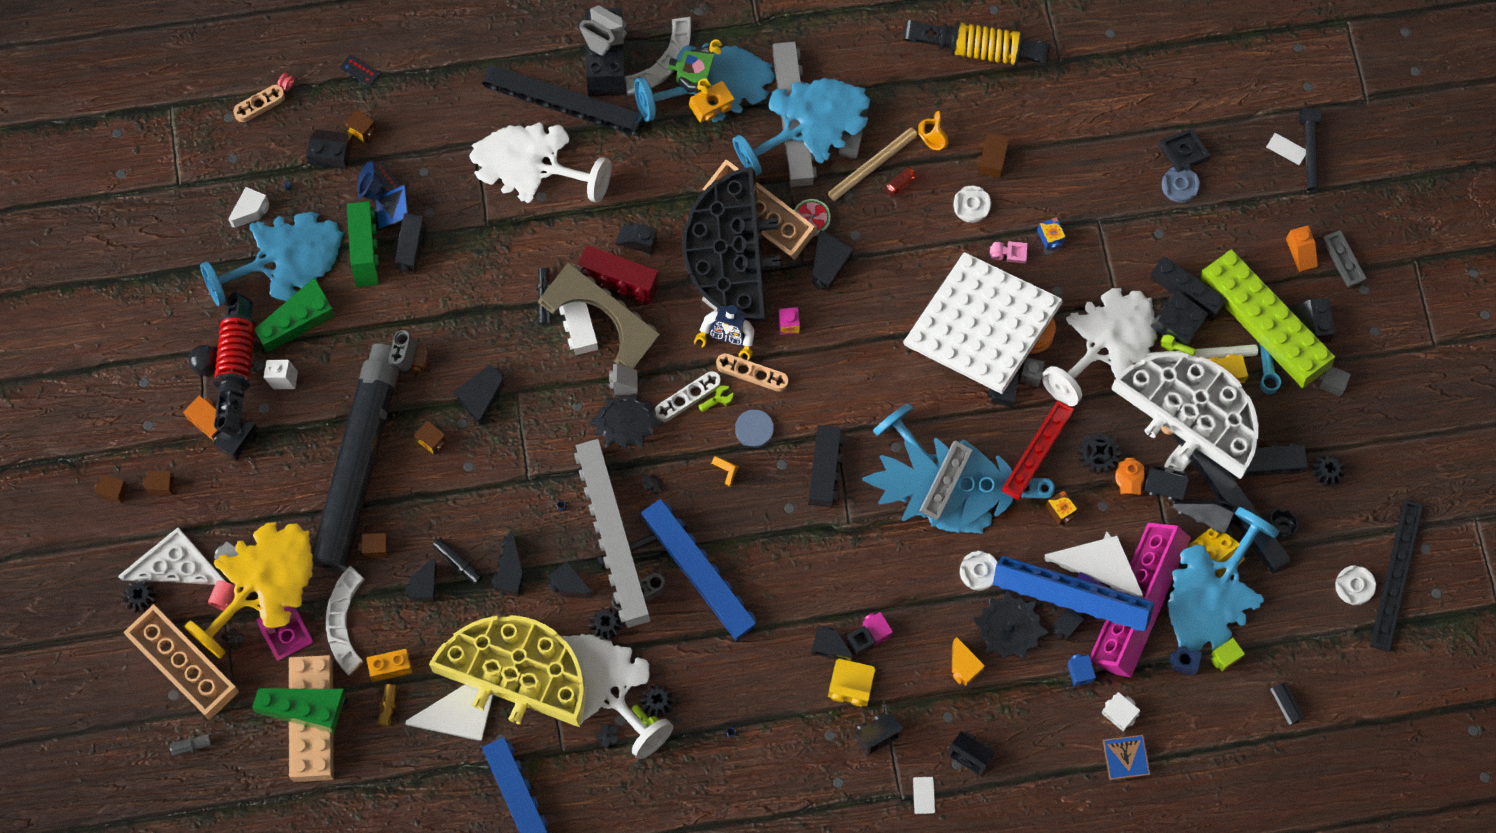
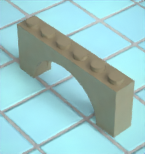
(575, 287)

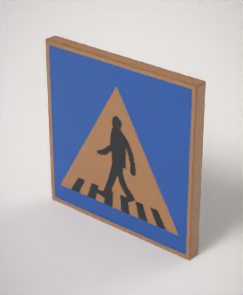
(1126, 757)

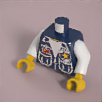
(728, 326)

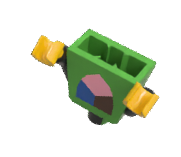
(695, 67)

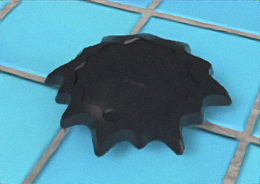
(625, 421)
(1010, 626)

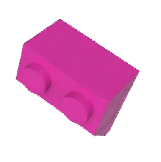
(287, 638)

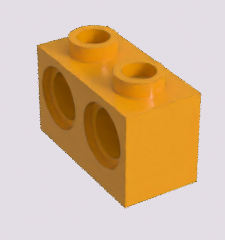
(389, 665)

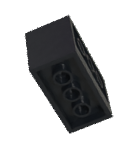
(605, 72)

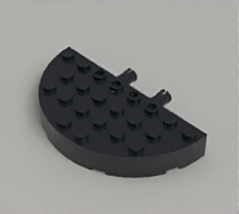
(725, 245)

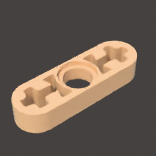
(259, 96)

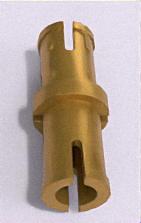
(387, 705)

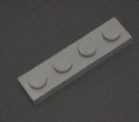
(945, 480)

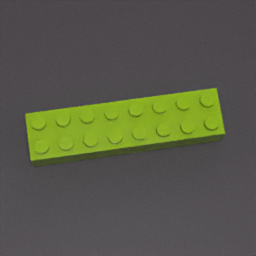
(1268, 319)

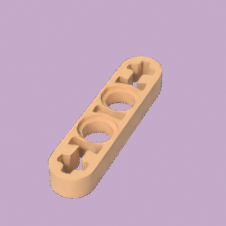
(753, 368)

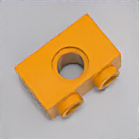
(717, 93)

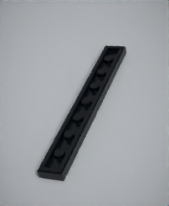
(1396, 575)

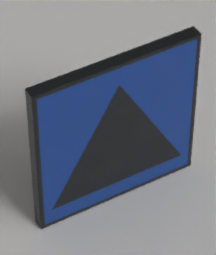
(392, 207)

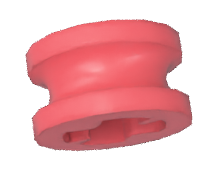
(286, 81)

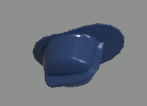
(369, 183)

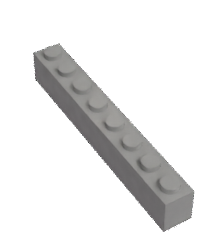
(798, 155)

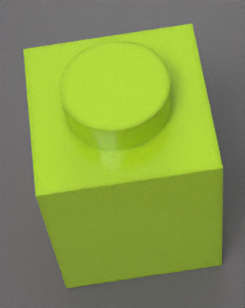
(1227, 655)

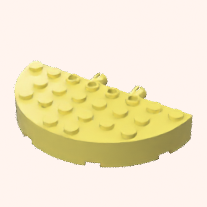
(517, 663)

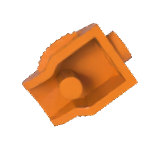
(1130, 476)

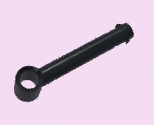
(1311, 118)

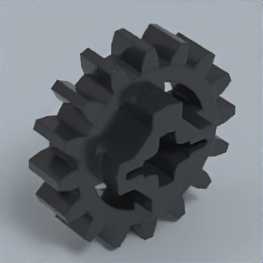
(1103, 460)

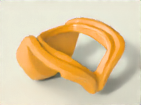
(937, 138)

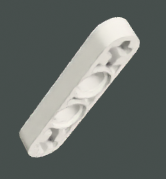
(687, 396)

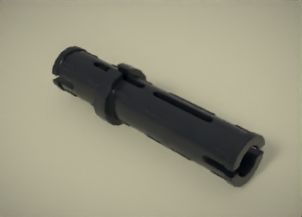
(543, 313)
(464, 567)

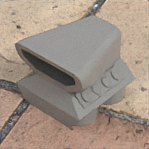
(603, 30)

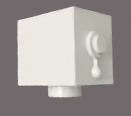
(280, 374)
(1121, 711)

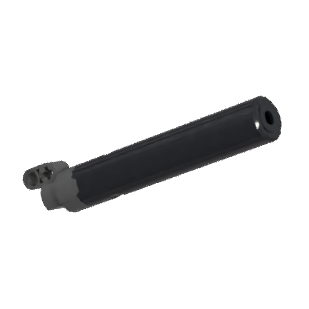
(359, 451)

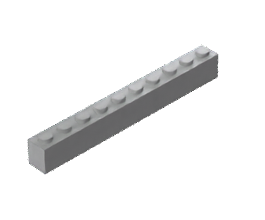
(612, 532)

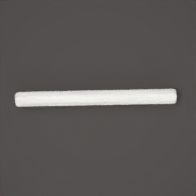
(1219, 352)

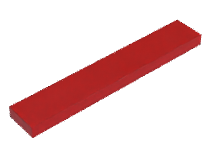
(1037, 450)

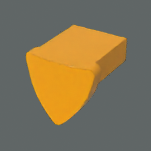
(728, 466)

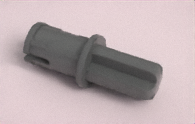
(190, 744)

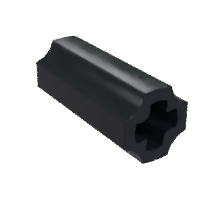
(1287, 703)

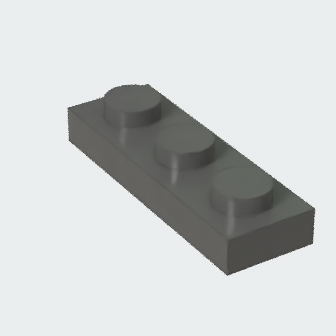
(1344, 259)

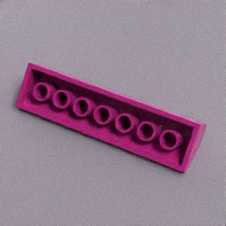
(1152, 565)

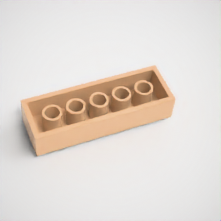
(793, 229)
(181, 662)
(310, 747)

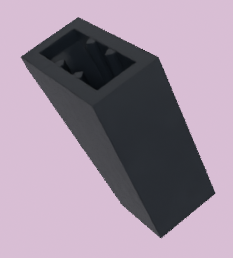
(410, 243)
(829, 260)
(481, 392)

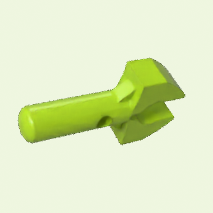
(1170, 344)
(717, 398)
(643, 717)

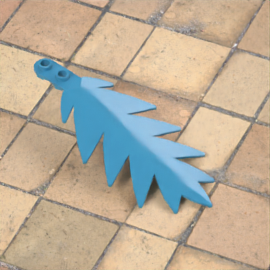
(978, 484)

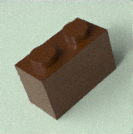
(993, 154)

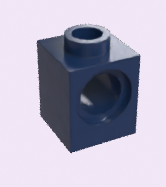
(1193, 658)

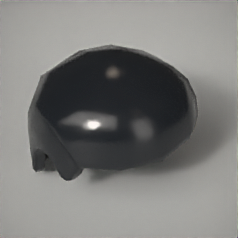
(203, 360)
(1284, 522)

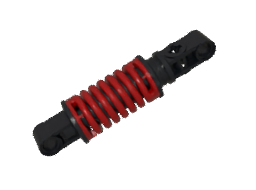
(233, 362)

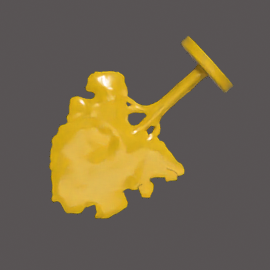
(273, 568)

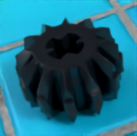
(1334, 468)
(132, 599)
(598, 627)
(655, 694)

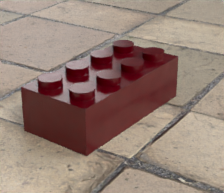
(619, 275)

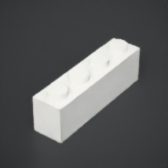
(580, 327)

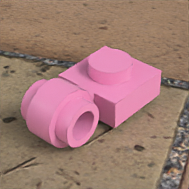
(1015, 251)

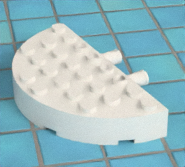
(1197, 404)

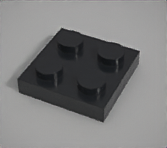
(1184, 150)

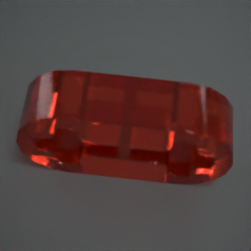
(900, 181)

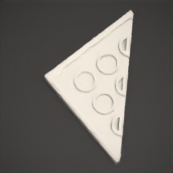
(173, 561)
(1102, 561)
(455, 715)

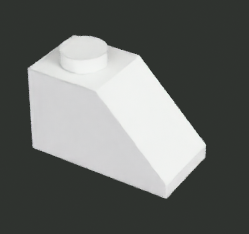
(249, 208)

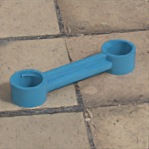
(1268, 372)

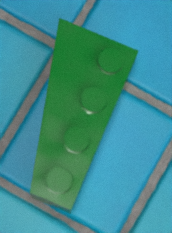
(362, 243)
(295, 317)
(302, 706)

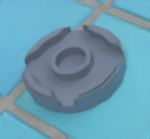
(1180, 185)
(754, 428)

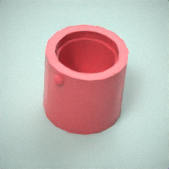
(222, 595)

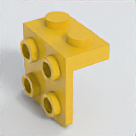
(1219, 546)
(851, 682)

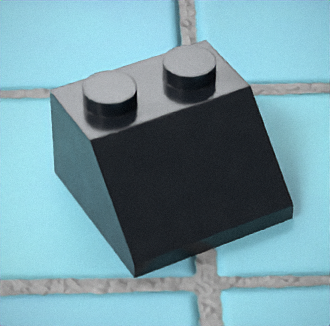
(329, 149)
(1316, 317)
(878, 733)
(971, 753)

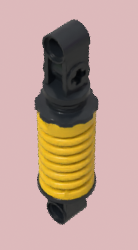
(966, 39)

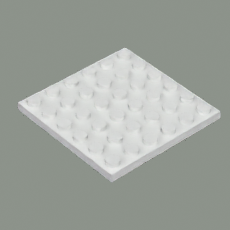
(983, 322)

